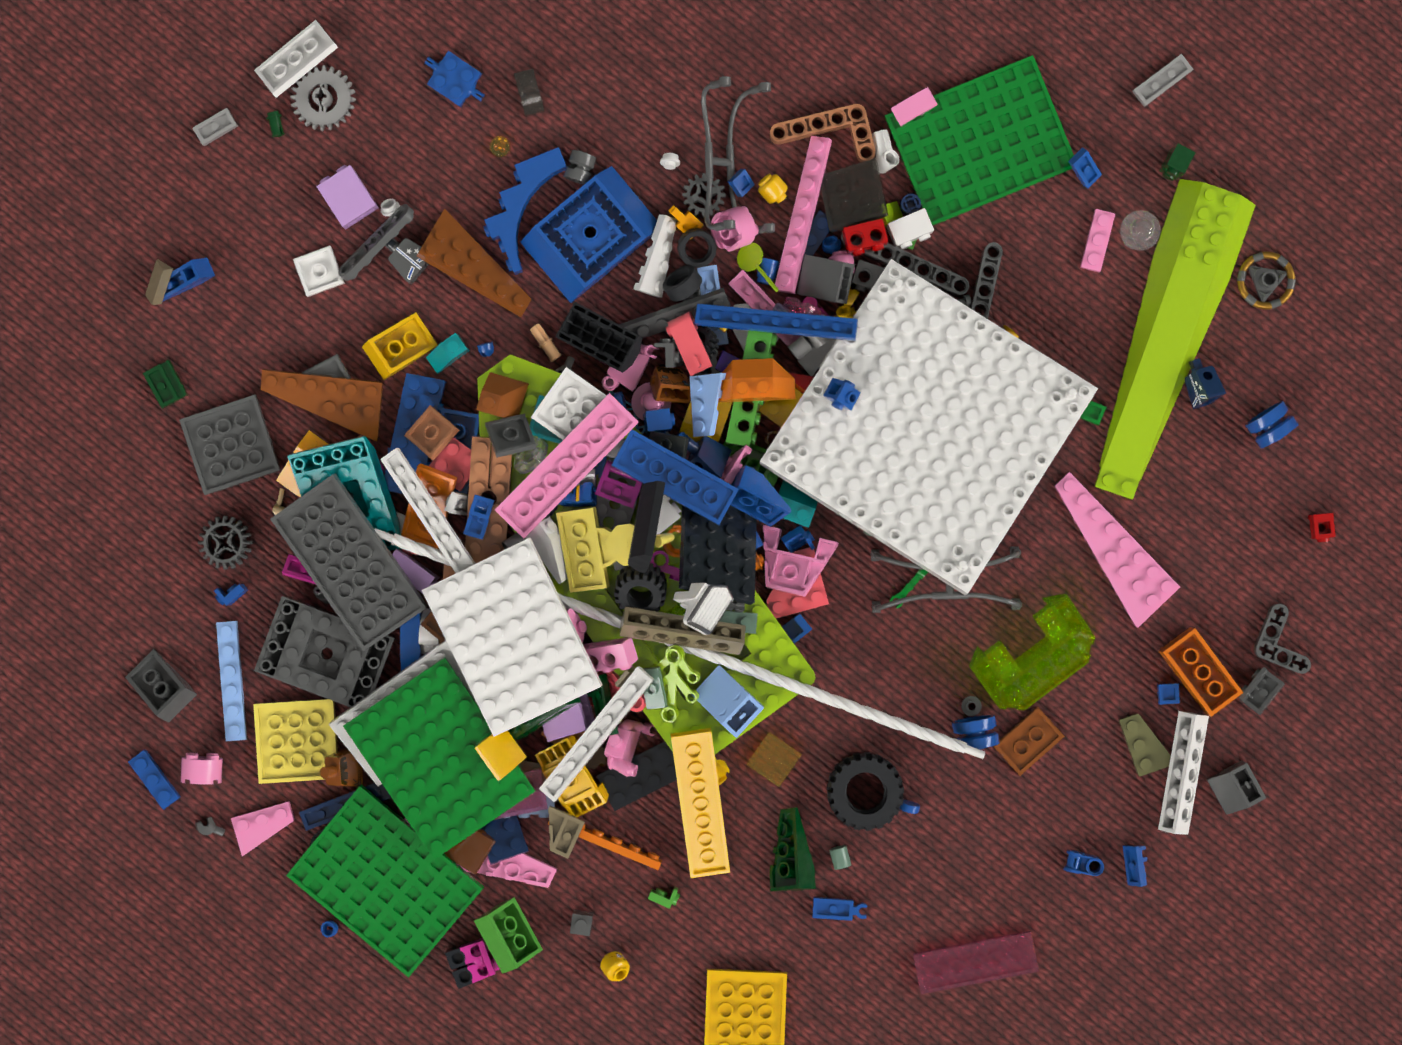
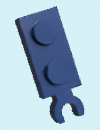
(836, 908)

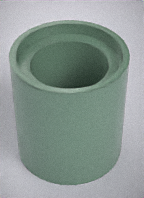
(840, 857)

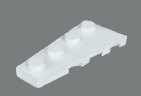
(658, 255)

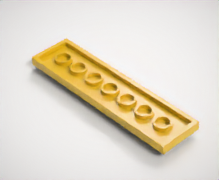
(700, 802)

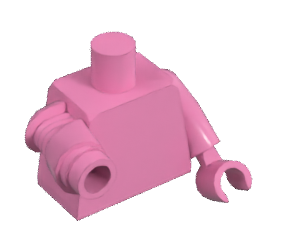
(631, 376)
(622, 746)

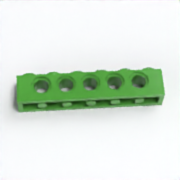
(734, 435)

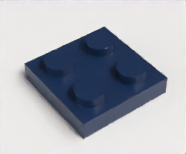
(508, 838)

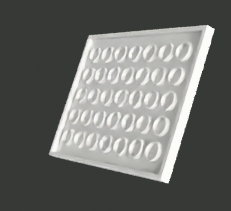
(512, 637)

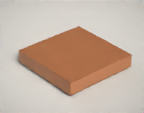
(431, 432)

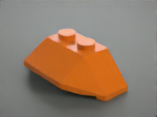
(756, 381)

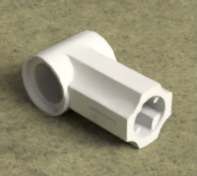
(885, 155)

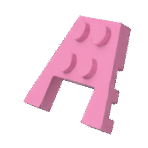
(793, 571)

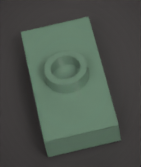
(655, 694)

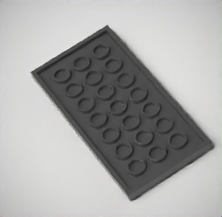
(349, 562)

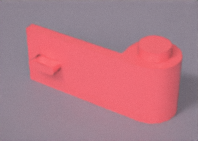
(689, 343)

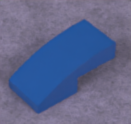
(478, 517)

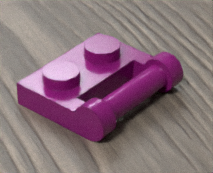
(616, 490)

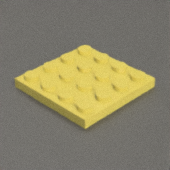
(293, 739)

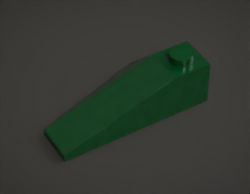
(793, 861)

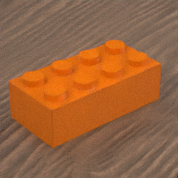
(1200, 671)

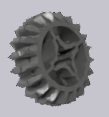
(211, 534)

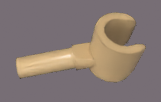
(277, 507)

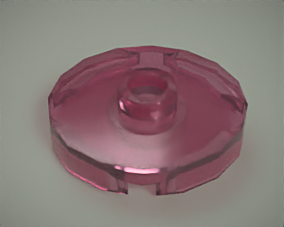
(798, 307)

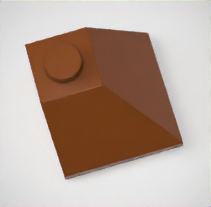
(502, 396)

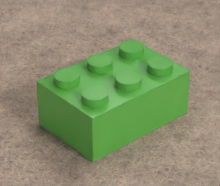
(508, 935)

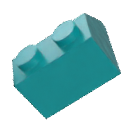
(800, 503)

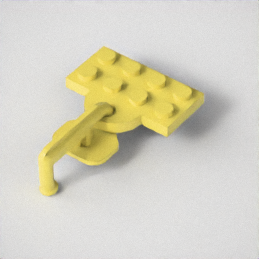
(593, 548)

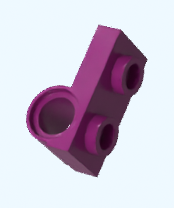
(673, 571)

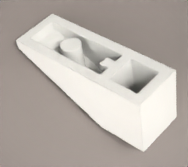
(548, 545)

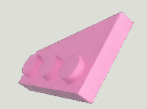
(259, 825)

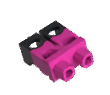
(480, 960)

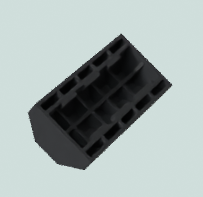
(600, 338)
(646, 525)

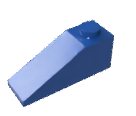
(188, 276)

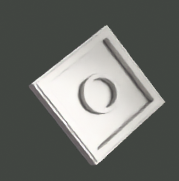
(318, 271)

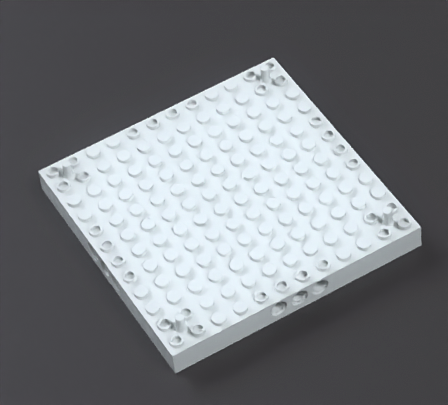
(944, 428)

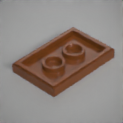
(1028, 740)

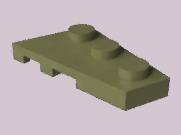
(1144, 747)

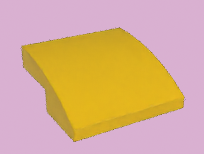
(500, 754)

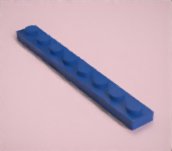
(776, 322)

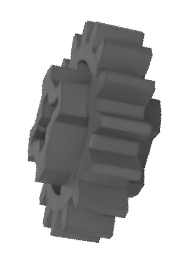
(694, 199)

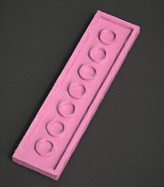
(567, 465)

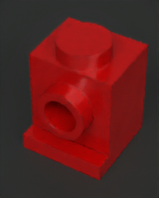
(1327, 522)

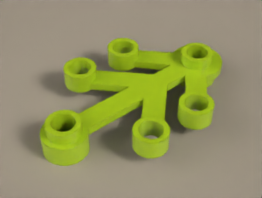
(675, 680)

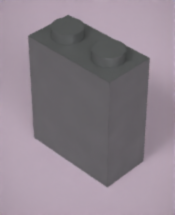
(825, 279)

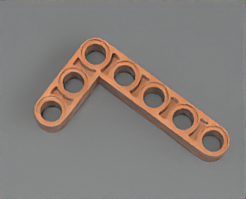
(829, 126)

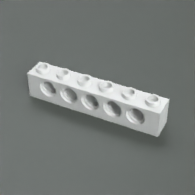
(1183, 773)

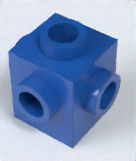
(845, 396)

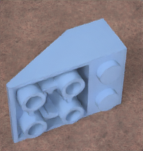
(728, 701)

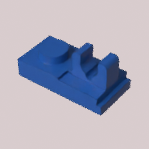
(1134, 865)

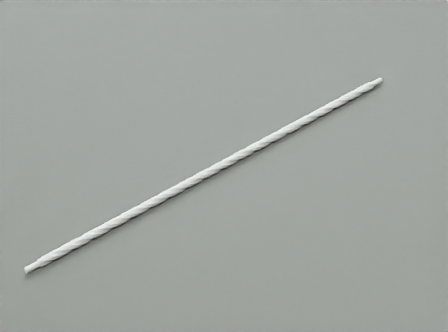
(734, 663)

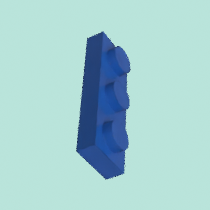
(154, 779)

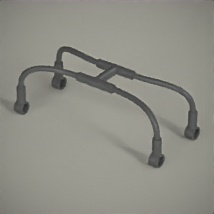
(729, 160)
(1015, 603)

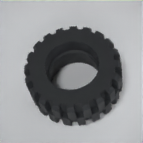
(874, 817)

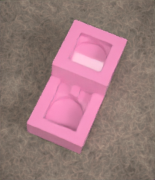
(914, 106)

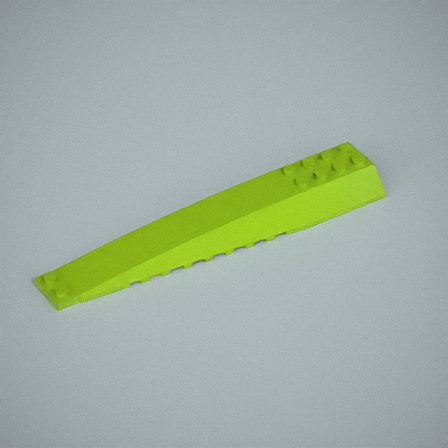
(1176, 309)

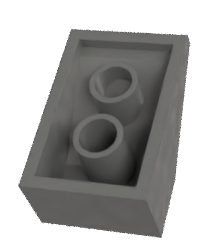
(160, 686)

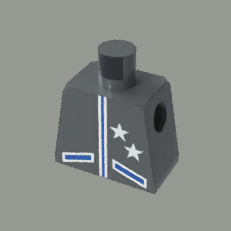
(405, 259)

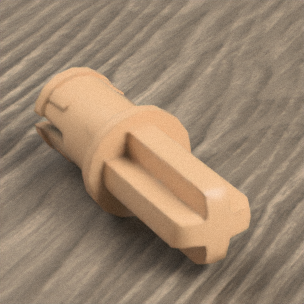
(545, 342)

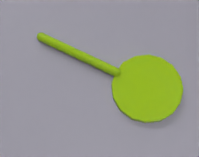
(750, 258)

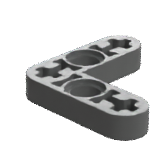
(1271, 642)

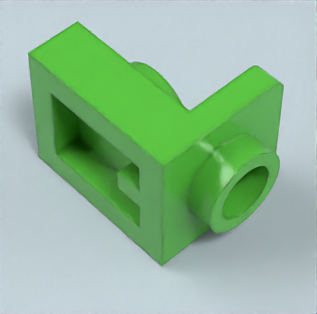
(659, 896)

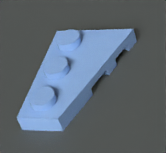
(705, 394)

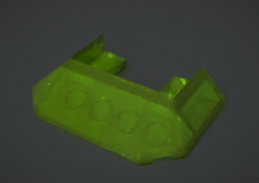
(1041, 667)

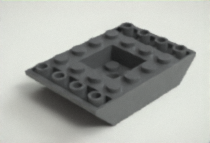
(296, 658)

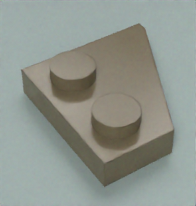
(563, 831)

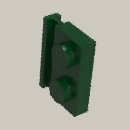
(165, 384)

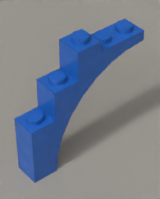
(505, 226)

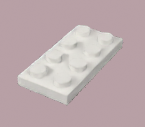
(295, 58)

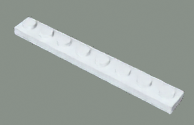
(427, 510)
(596, 733)

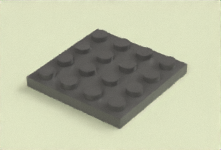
(230, 445)

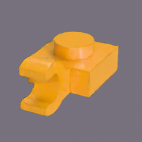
(685, 221)

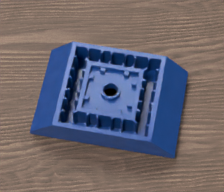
(579, 261)

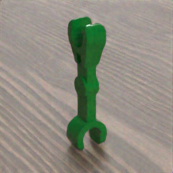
(920, 574)

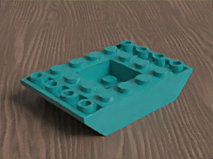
(360, 473)

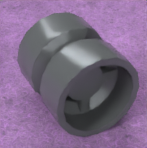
(580, 166)

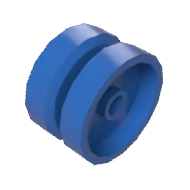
(1272, 426)
(976, 731)

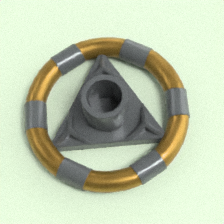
(1266, 280)

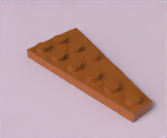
(462, 258)
(338, 399)

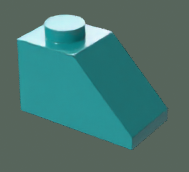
(447, 353)

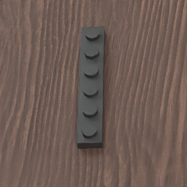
(657, 321)

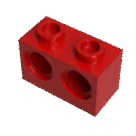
(863, 232)

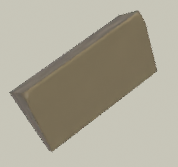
(158, 282)

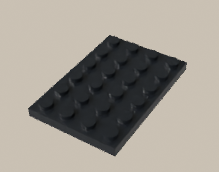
(719, 552)

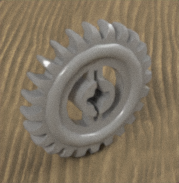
(324, 79)

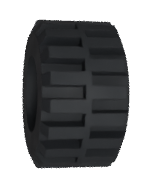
(652, 580)

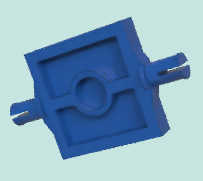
(454, 79)

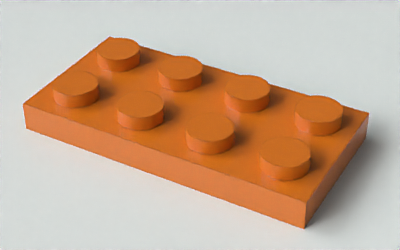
(439, 487)

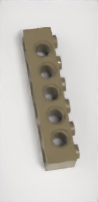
(671, 630)

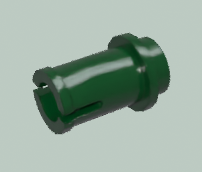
(275, 123)

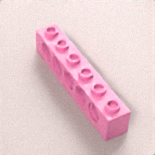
(612, 654)

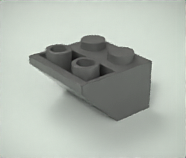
(1236, 788)

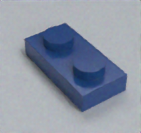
(1085, 167)

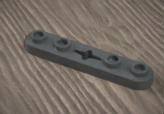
(376, 242)

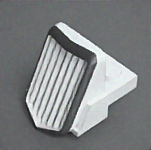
(704, 605)

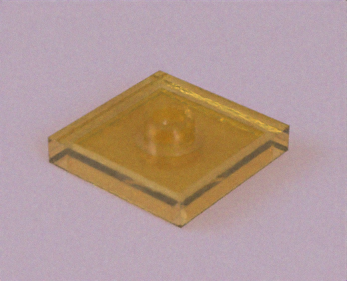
(773, 759)

